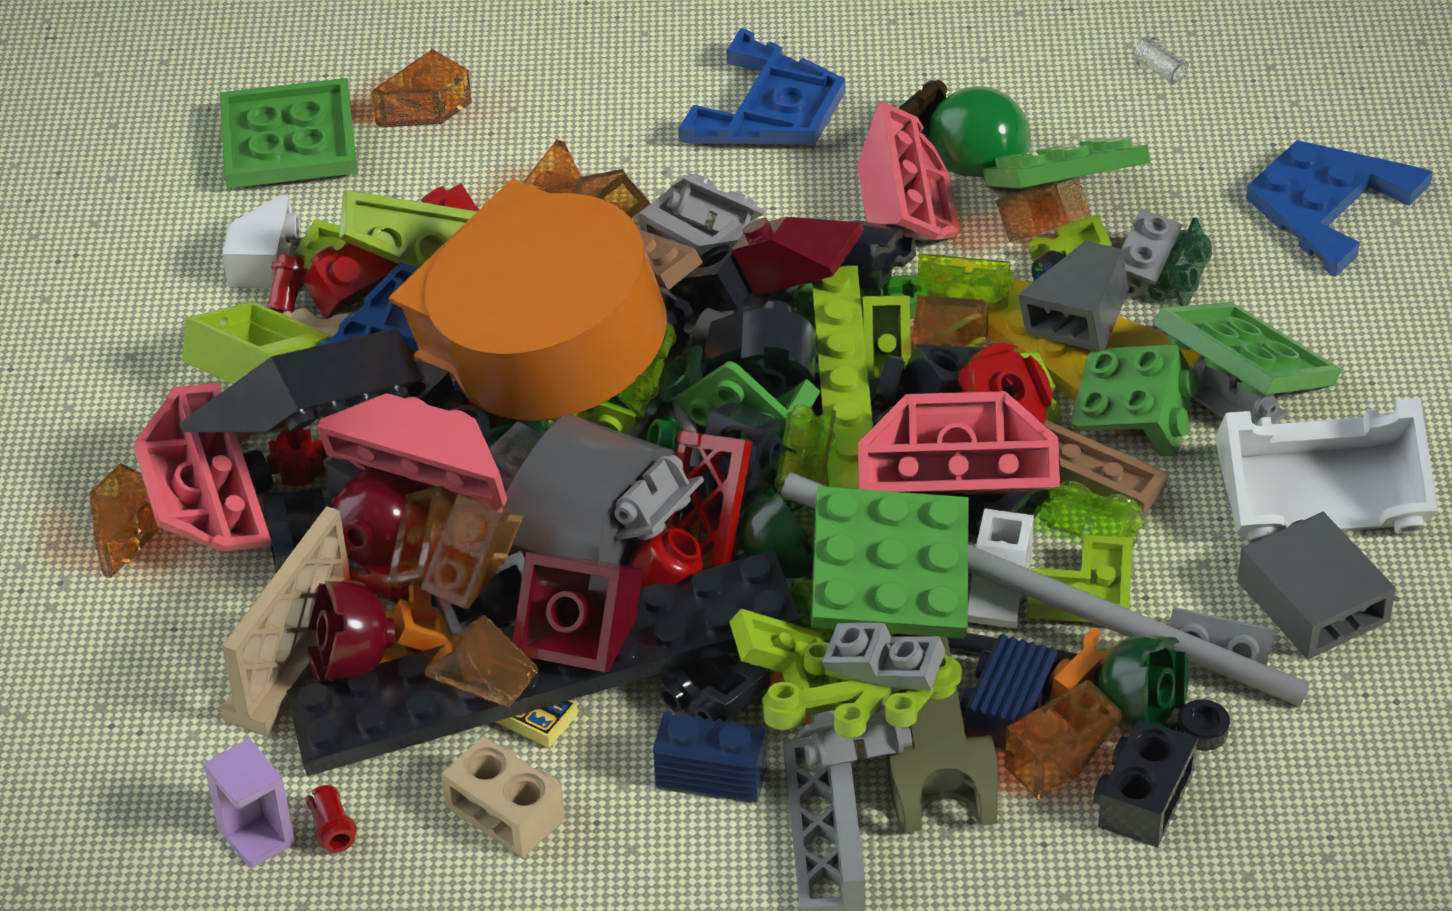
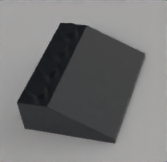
(310, 385)

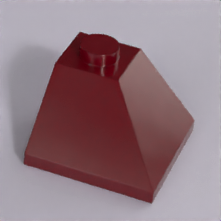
(793, 251)
(575, 610)

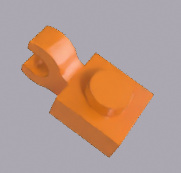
(417, 624)
(1081, 668)

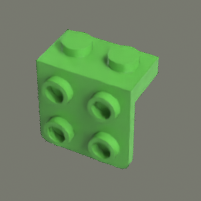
(733, 384)
(1137, 390)

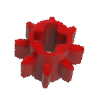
(296, 457)

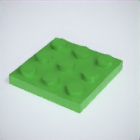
(287, 133)
(1065, 162)
(1247, 348)
(891, 561)

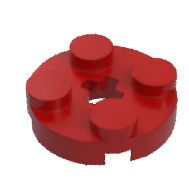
(1001, 365)

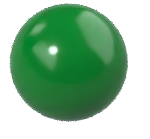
(976, 128)

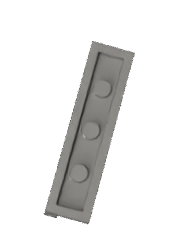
(843, 835)

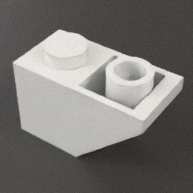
(257, 241)
(1011, 538)

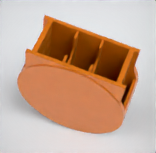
(538, 304)

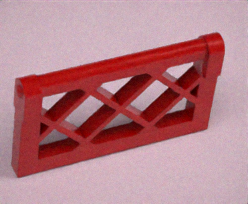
(730, 488)

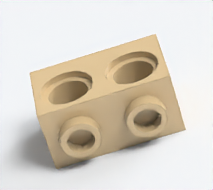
(503, 796)

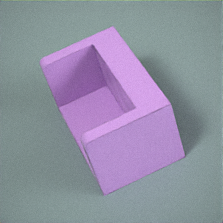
(249, 803)

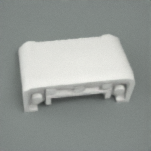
(1353, 469)

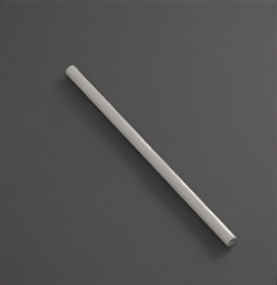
(1105, 613)

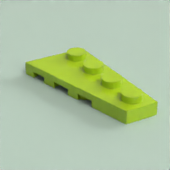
(398, 227)

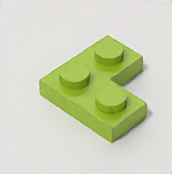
(1103, 573)
(780, 648)

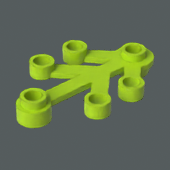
(786, 704)

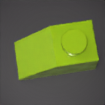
(885, 330)

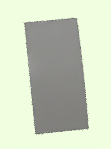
(874, 657)

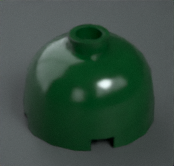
(769, 525)
(1145, 679)

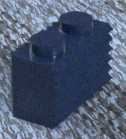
(1009, 687)
(710, 756)

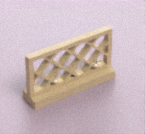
(278, 631)

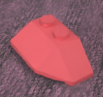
(905, 178)
(415, 442)
(959, 446)
(199, 478)

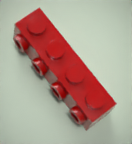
(351, 273)

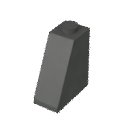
(1077, 297)

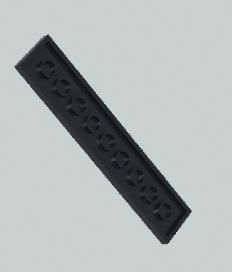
(404, 707)

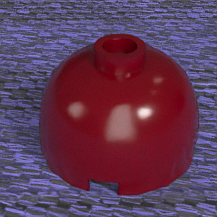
(372, 515)
(349, 631)

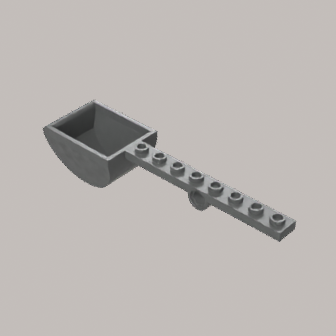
(583, 468)

